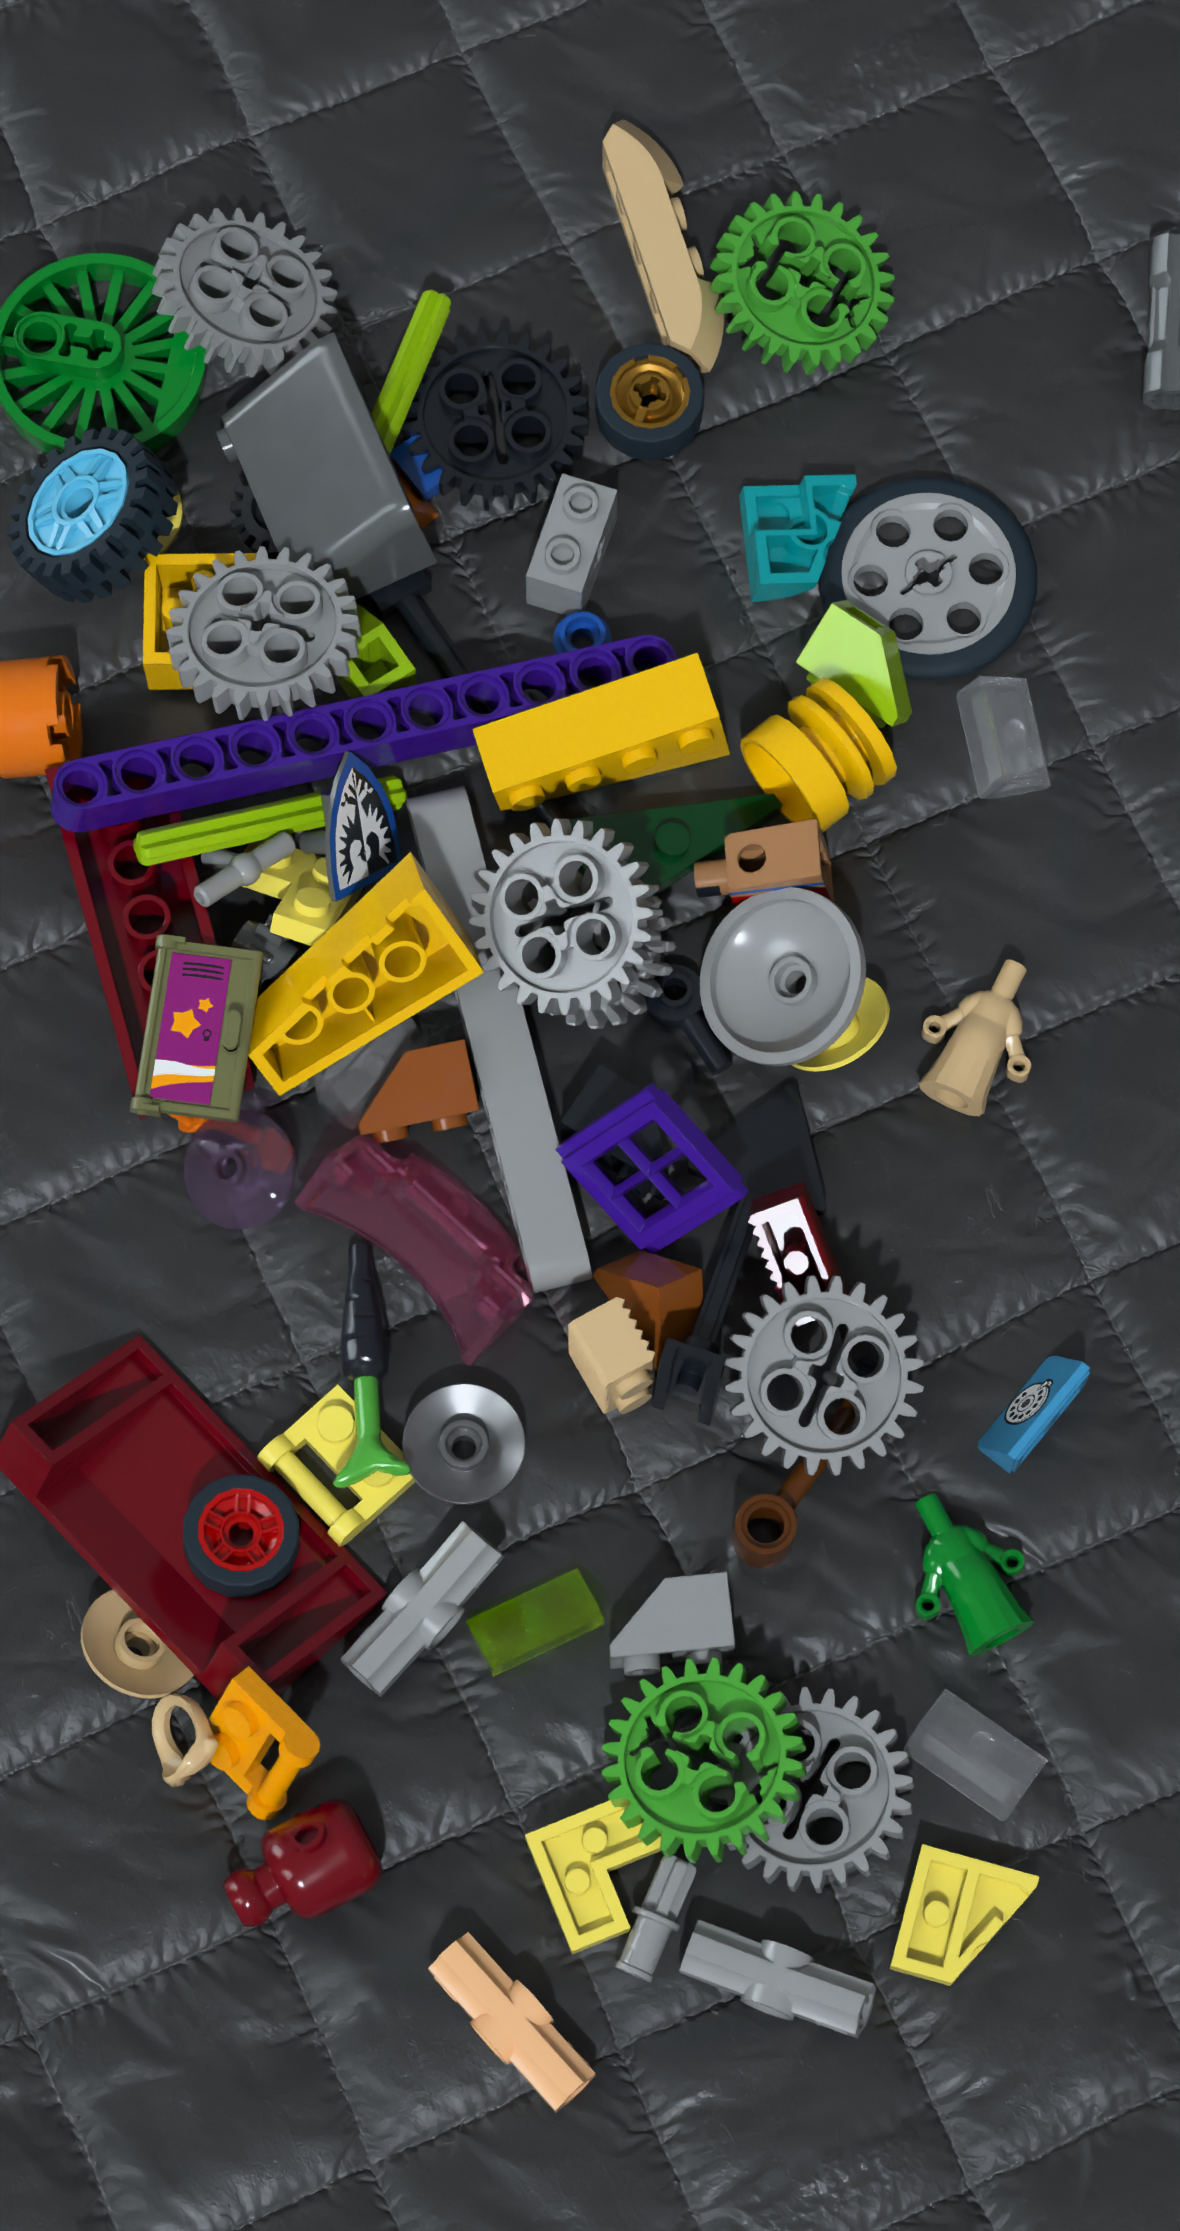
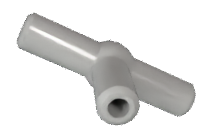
(240, 868)

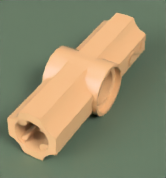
(511, 2022)

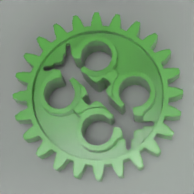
(783, 323)
(681, 1810)

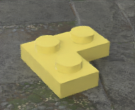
(304, 895)
(575, 1866)

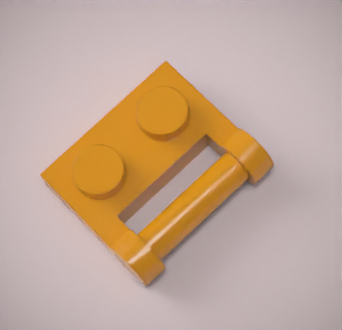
(246, 1726)

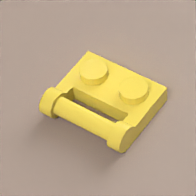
(331, 1434)

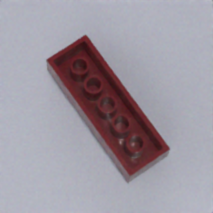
(126, 911)

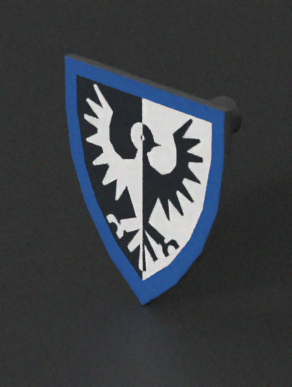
(359, 833)

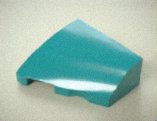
(790, 532)

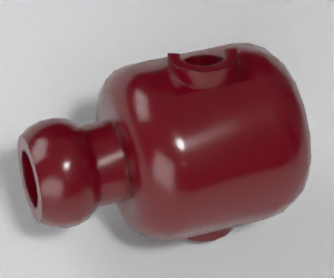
(310, 1864)

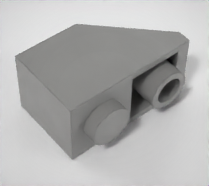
(677, 1623)

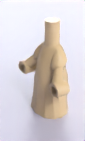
(970, 1059)

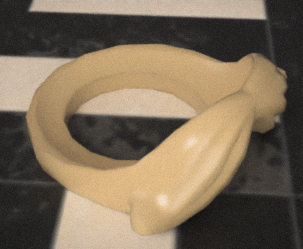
(175, 1766)

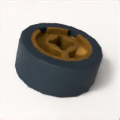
(669, 421)

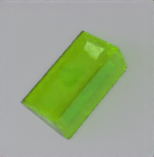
(535, 1622)

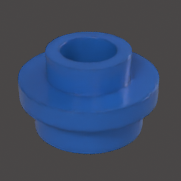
(580, 625)

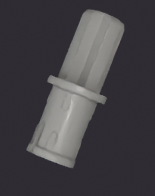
(656, 1917)

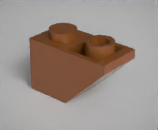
(422, 1087)

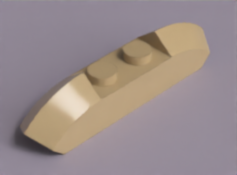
(671, 274)

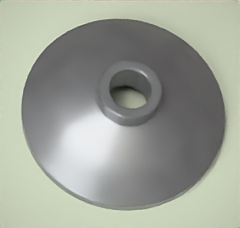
(458, 1415)

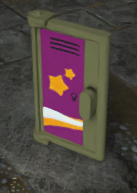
(197, 1006)

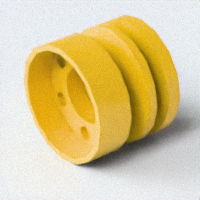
(819, 755)

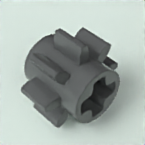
(277, 950)

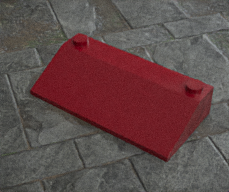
(115, 1473)

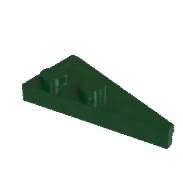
(682, 834)

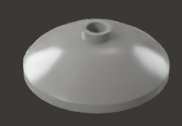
(754, 972)

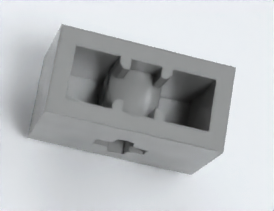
(571, 546)

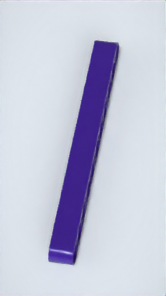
(333, 729)

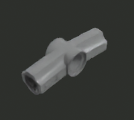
(422, 1609)
(778, 1979)

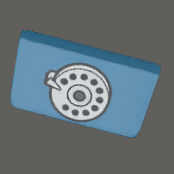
(1033, 1411)

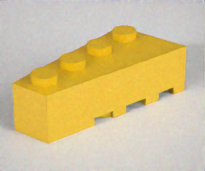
(603, 736)
(362, 978)

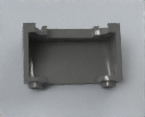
(326, 471)

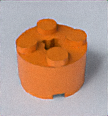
(37, 716)

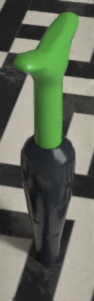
(365, 1365)

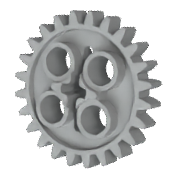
(243, 291)
(263, 633)
(551, 865)
(874, 1397)
(863, 1811)

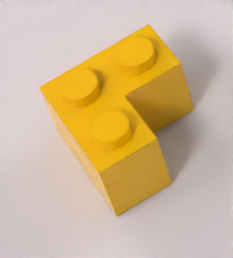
(162, 583)

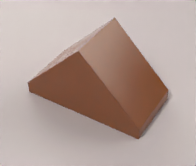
(660, 1294)

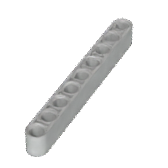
(503, 1058)

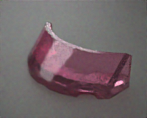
(430, 1230)

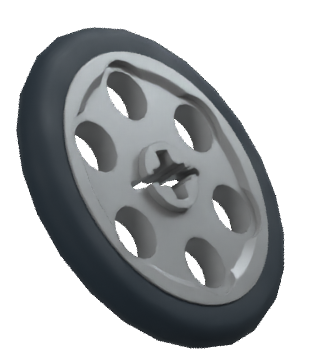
(990, 535)

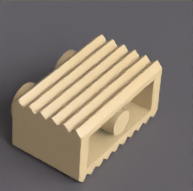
(612, 1357)

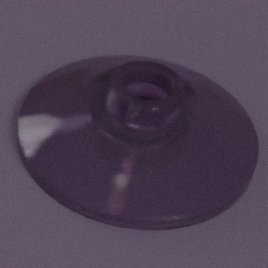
(262, 1175)

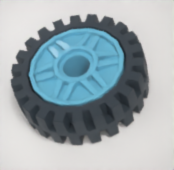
(93, 515)

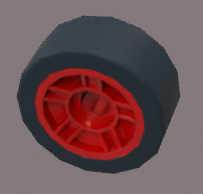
(249, 1505)

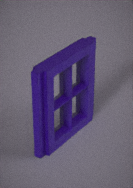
(685, 1210)

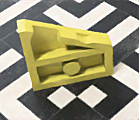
(954, 1912)

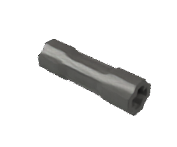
(1162, 363)

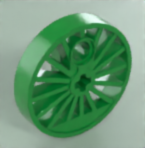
(72, 365)

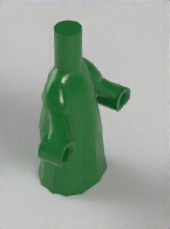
(961, 1563)

